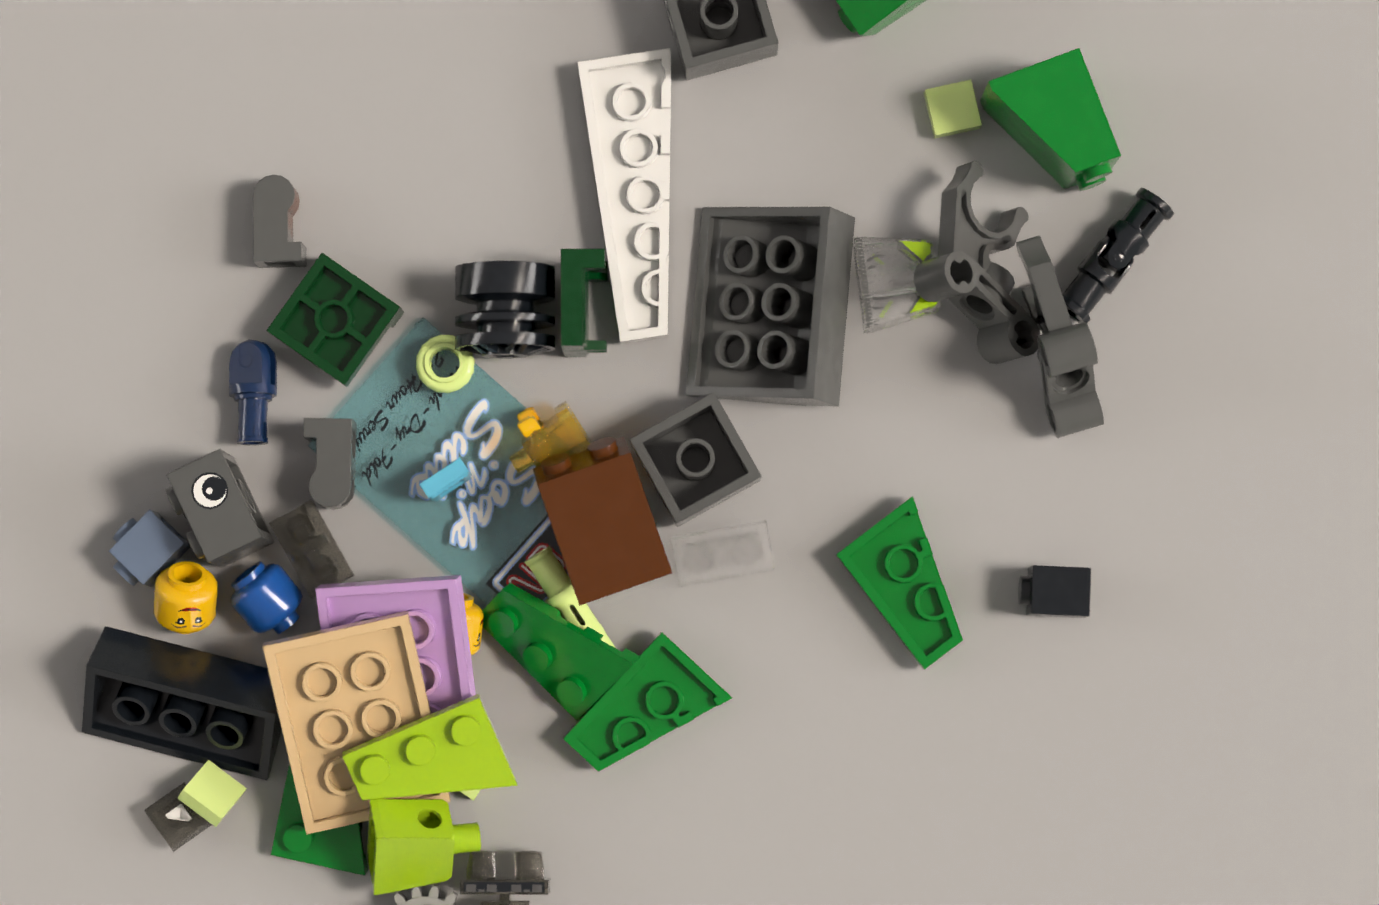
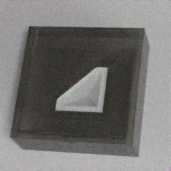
(175, 820)

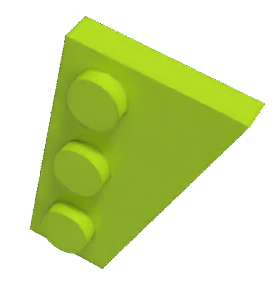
(432, 755)

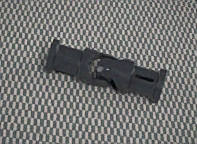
(1116, 252)

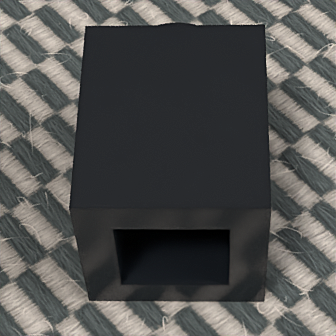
(1056, 591)

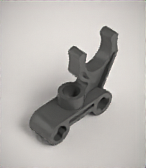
(970, 278)
(1064, 349)

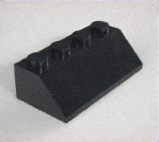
(181, 703)

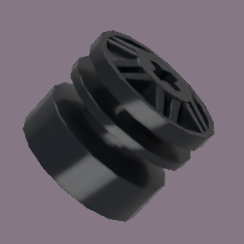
(505, 308)

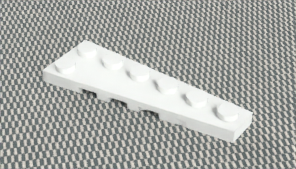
(630, 150)

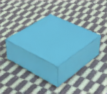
(446, 480)

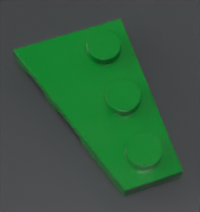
(903, 583)
(559, 655)
(645, 703)
(332, 848)

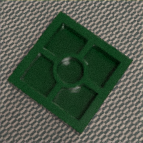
(577, 270)
(334, 319)

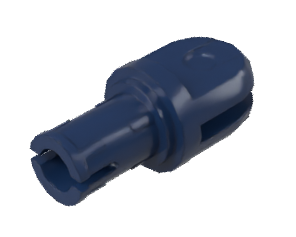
(252, 386)

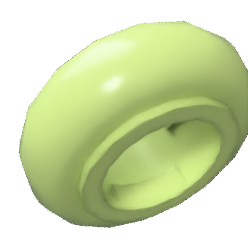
(443, 384)

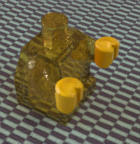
(548, 437)

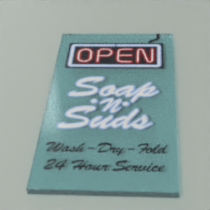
(413, 432)

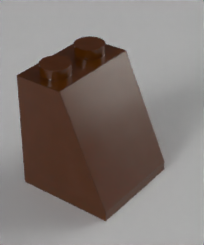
(601, 519)

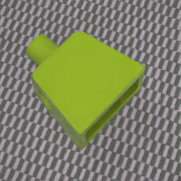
(414, 843)

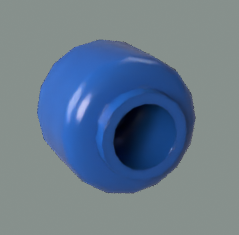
(266, 598)

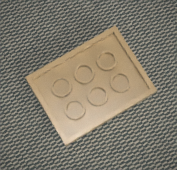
(336, 694)

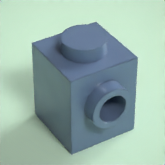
(146, 548)

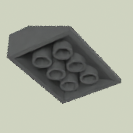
(771, 304)

